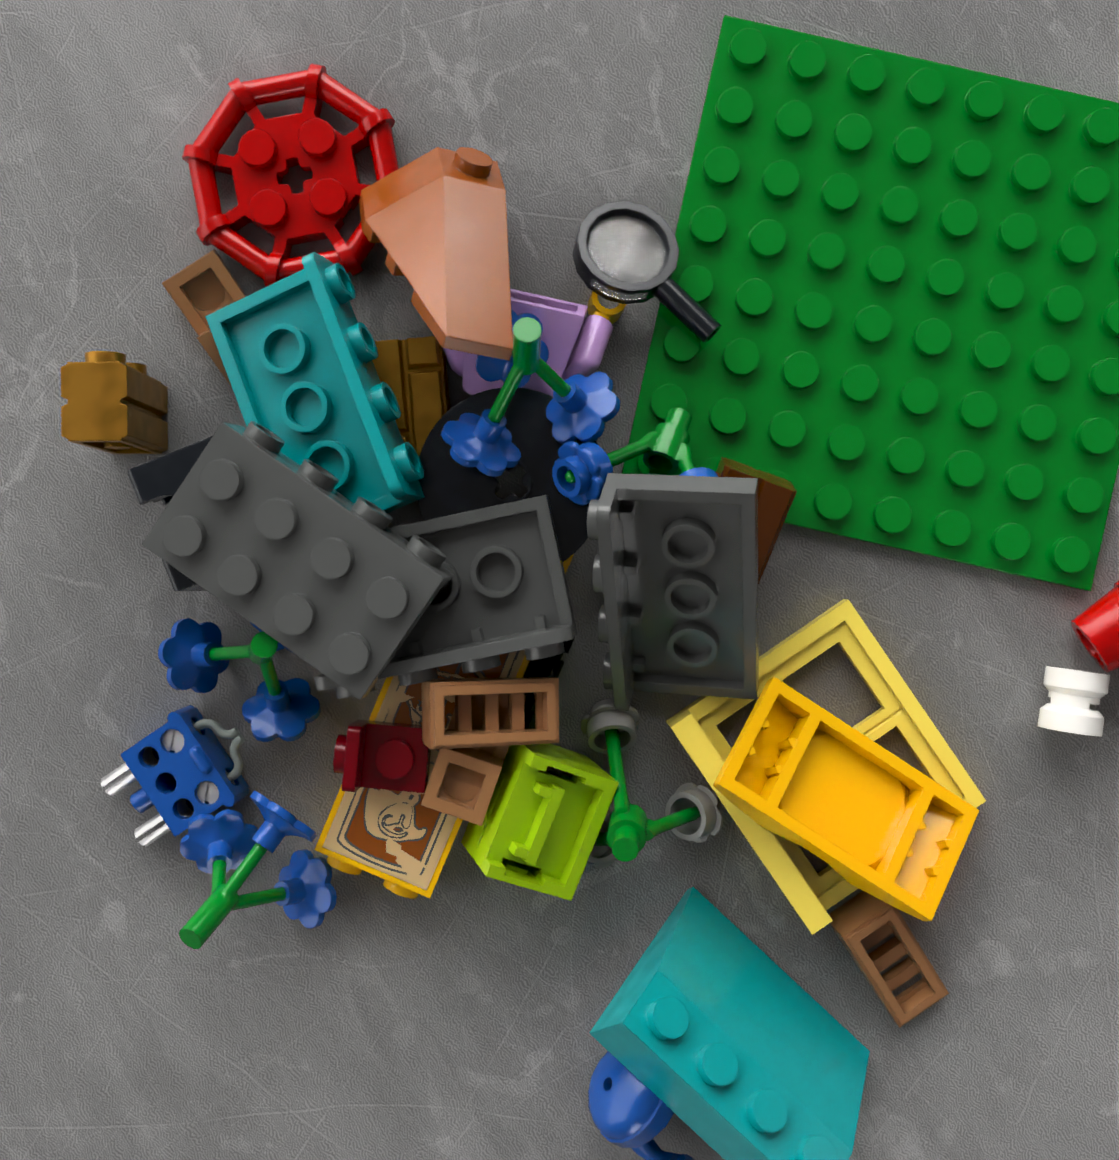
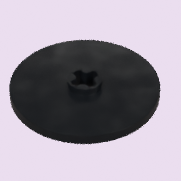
(459, 489)

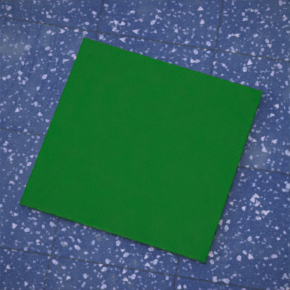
(902, 301)

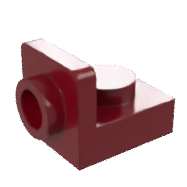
(382, 757)

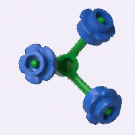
(584, 467)

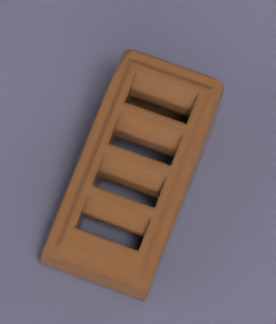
(433, 712)
(866, 922)

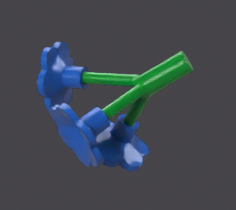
(577, 410)
(197, 657)
(230, 843)

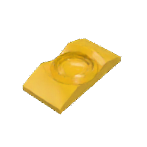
(846, 801)

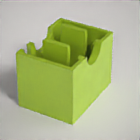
(541, 823)

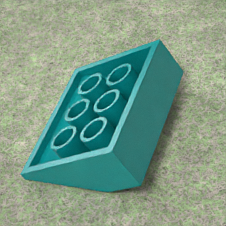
(735, 1043)

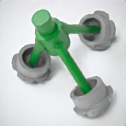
(690, 813)

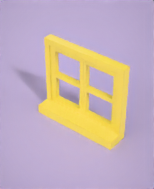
(697, 731)

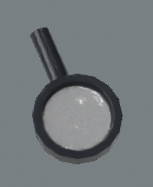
(630, 257)

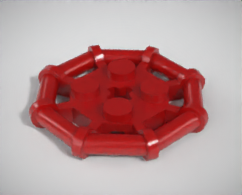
(266, 157)

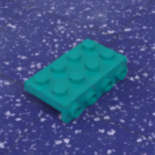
(311, 380)

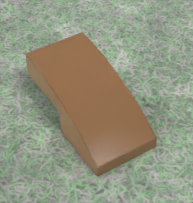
(201, 291)
(467, 777)

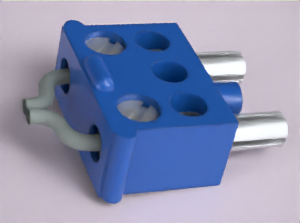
(197, 762)

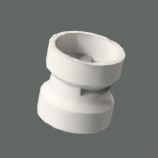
(1073, 701)

